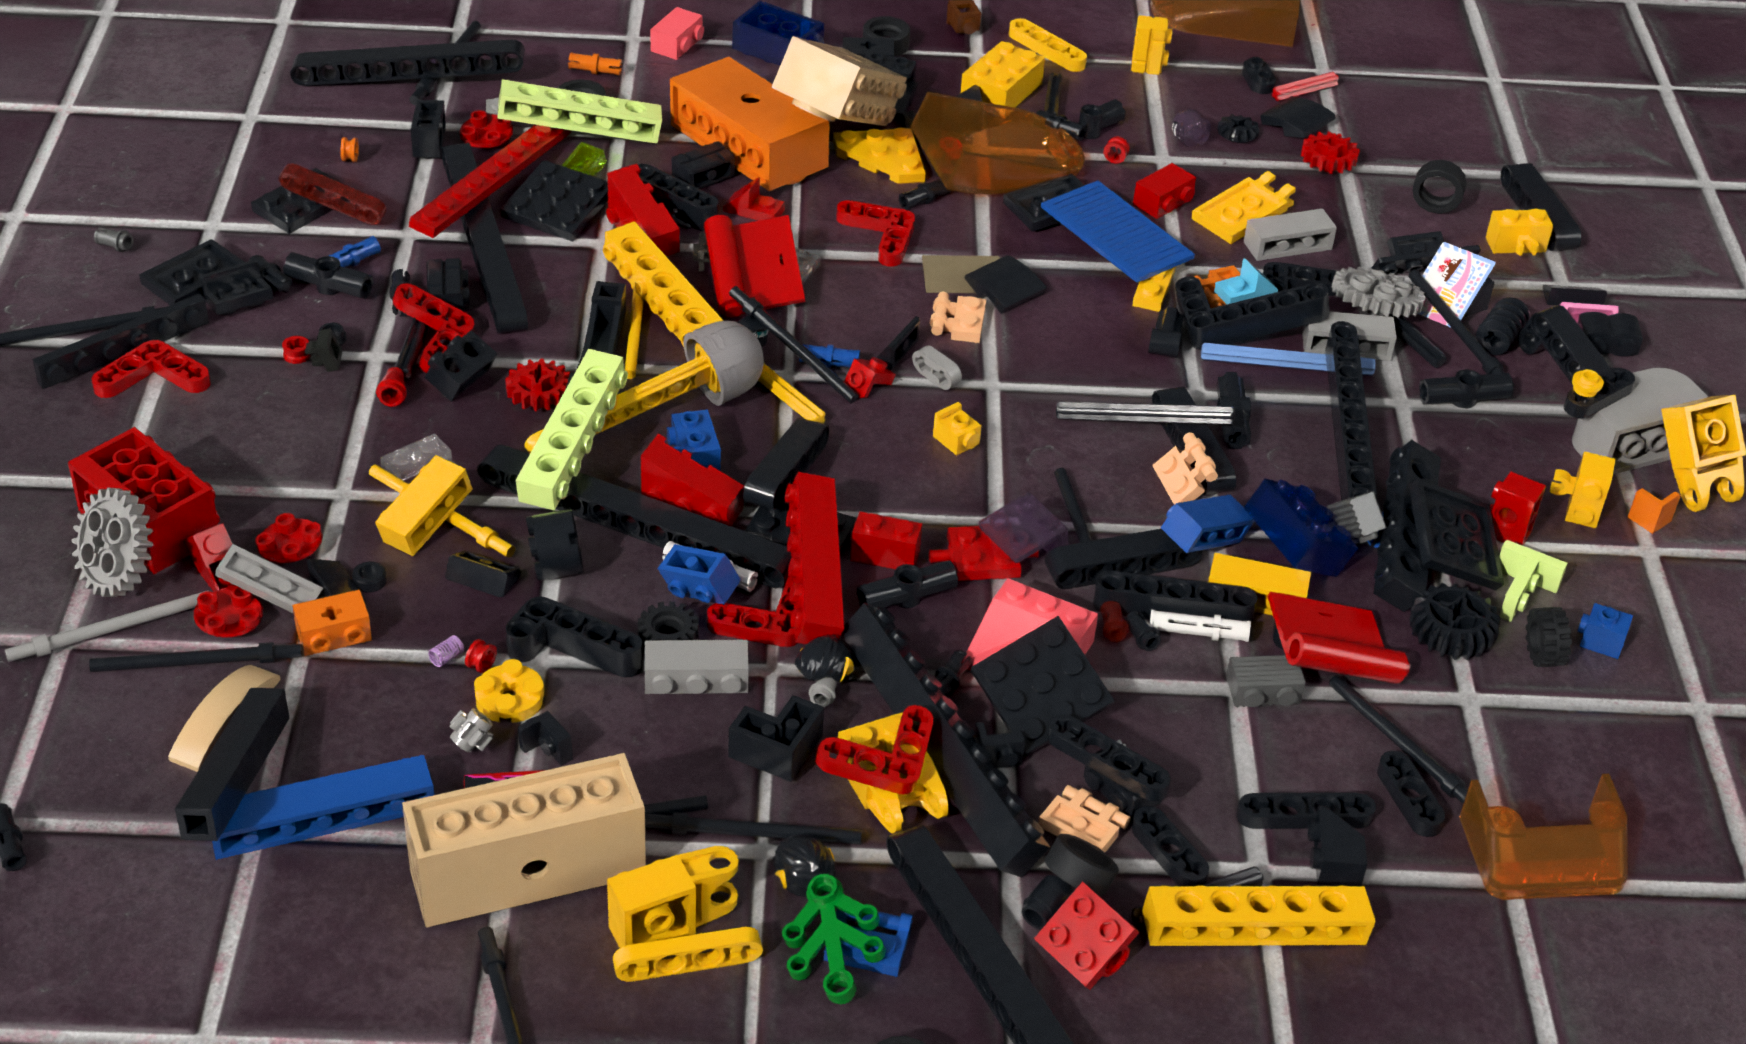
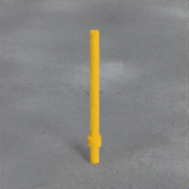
(634, 335)
(484, 535)

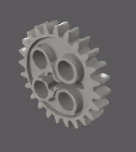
(1378, 292)
(112, 542)

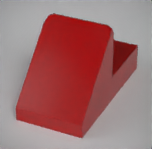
(750, 204)

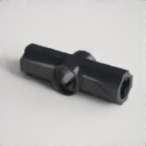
(328, 275)
(1465, 388)
(1232, 393)
(908, 585)

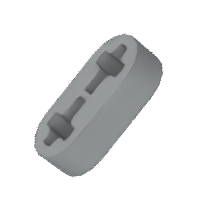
(937, 367)

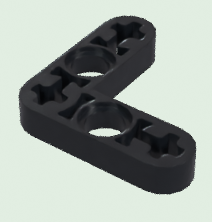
(1289, 275)

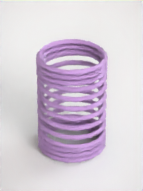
(435, 650)

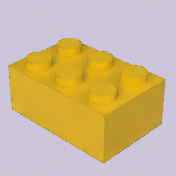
(1005, 74)

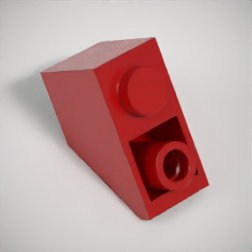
(207, 552)

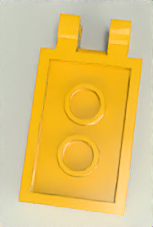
(1249, 199)

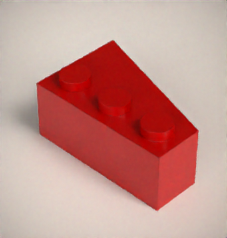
(632, 201)
(688, 485)

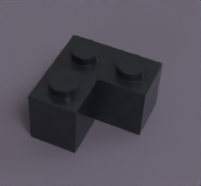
(777, 743)

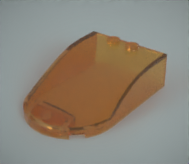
(1233, 19)
(991, 145)

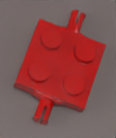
(976, 556)

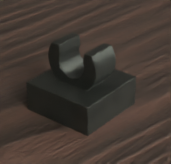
(328, 350)

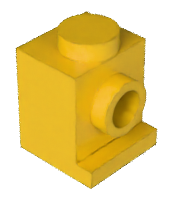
(956, 429)

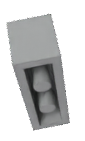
(1289, 234)
(1374, 333)
(696, 666)

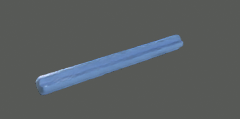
(1274, 357)

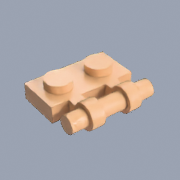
(967, 319)
(1176, 472)
(1084, 817)

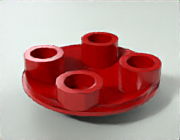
(485, 130)
(289, 539)
(227, 612)

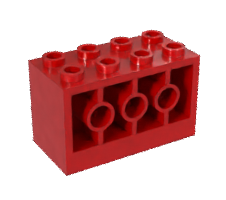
(171, 492)

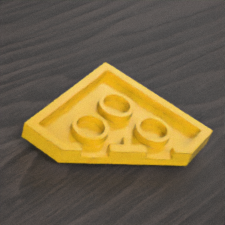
(884, 151)

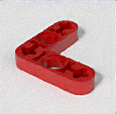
(860, 215)
(445, 329)
(150, 358)
(772, 622)
(896, 762)

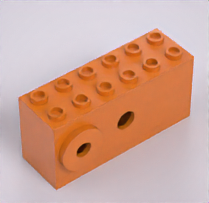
(751, 121)

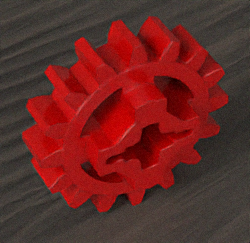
(1330, 152)
(537, 384)

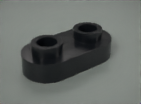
(1258, 75)

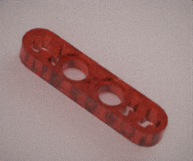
(370, 209)

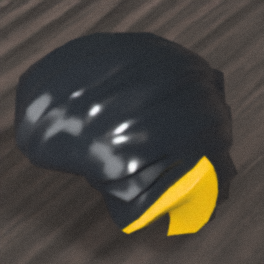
(825, 658)
(800, 860)

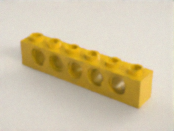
(657, 280)
(1257, 915)

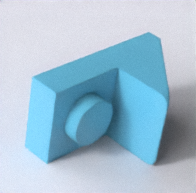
(1246, 286)

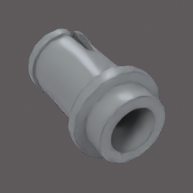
(823, 691)

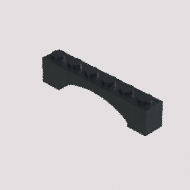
(605, 319)

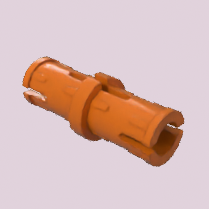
(595, 64)

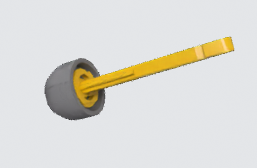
(721, 361)

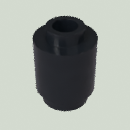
(1045, 901)

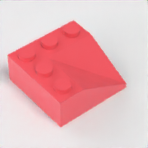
(1022, 609)

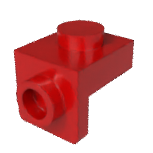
(866, 373)

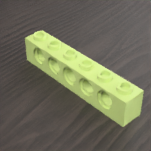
(579, 111)
(571, 430)

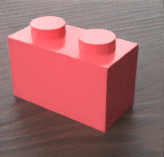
(676, 33)

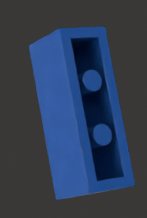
(1207, 523)

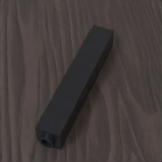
(232, 765)

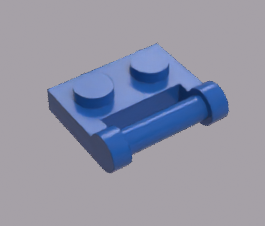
(894, 945)

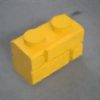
(1149, 45)

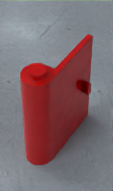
(750, 259)
(1335, 639)

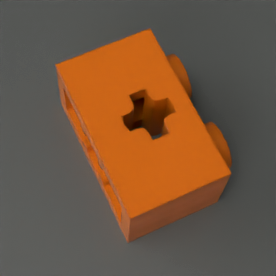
(332, 622)

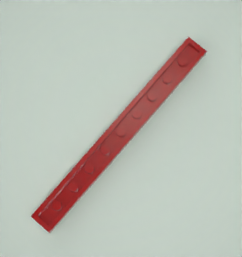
(485, 179)

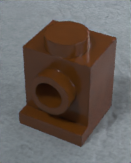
(964, 22)

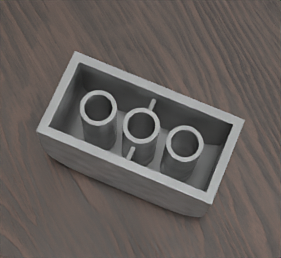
(1634, 426)

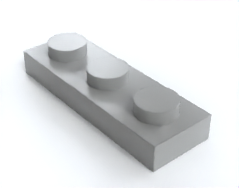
(266, 579)

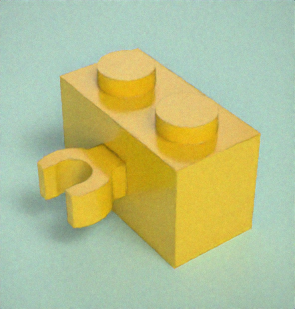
(1519, 231)
(1586, 490)

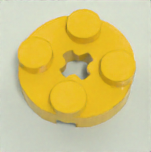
(509, 677)

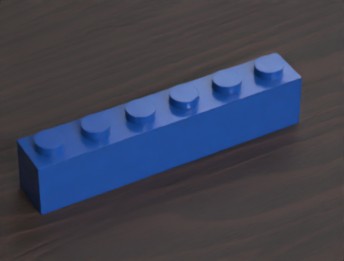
(324, 806)

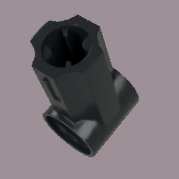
(1100, 117)
(1167, 335)

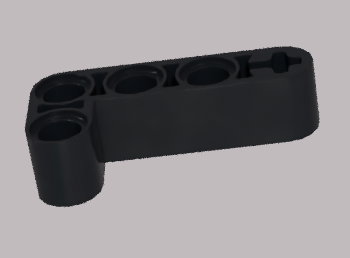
(692, 203)
(1563, 339)
(574, 633)

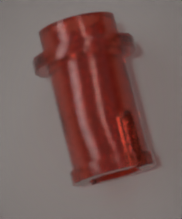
(1114, 627)

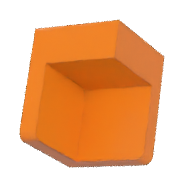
(1652, 512)

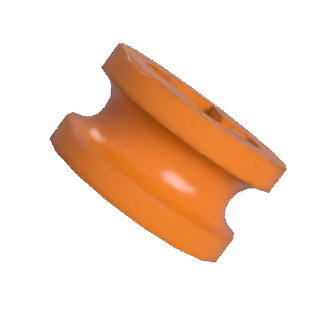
(349, 149)

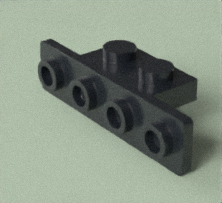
(1413, 252)

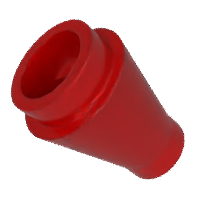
(392, 388)

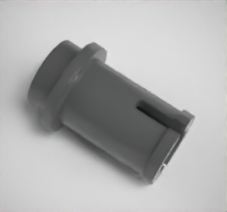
(120, 240)

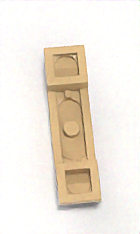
(214, 714)

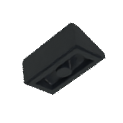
(1588, 295)
(901, 344)
(481, 573)
(331, 577)

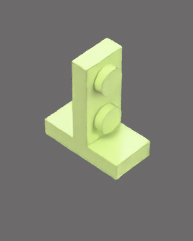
(1529, 570)

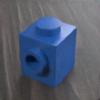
(1604, 630)

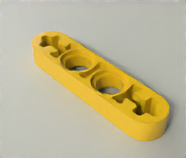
(1048, 45)
(645, 959)

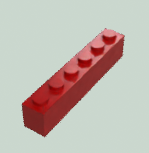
(814, 558)

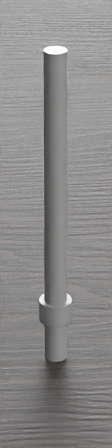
(43, 645)

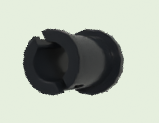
(1146, 636)

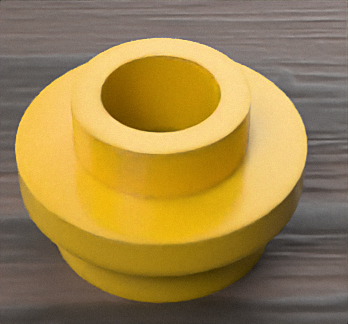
(1587, 383)

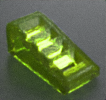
(586, 152)

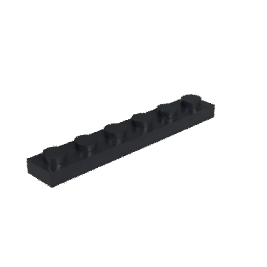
(119, 340)

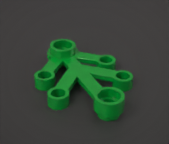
(831, 933)

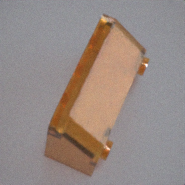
(1548, 859)

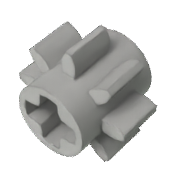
(471, 730)

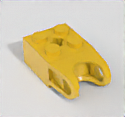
(1706, 448)
(885, 804)
(670, 896)

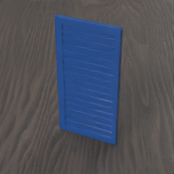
(1117, 231)

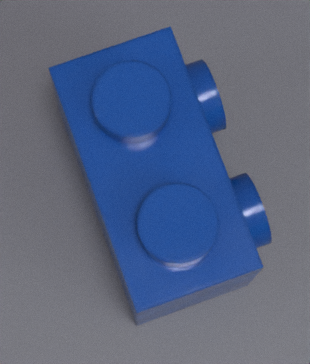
(697, 435)
(699, 574)

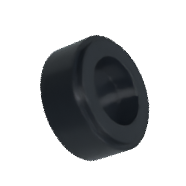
(369, 576)

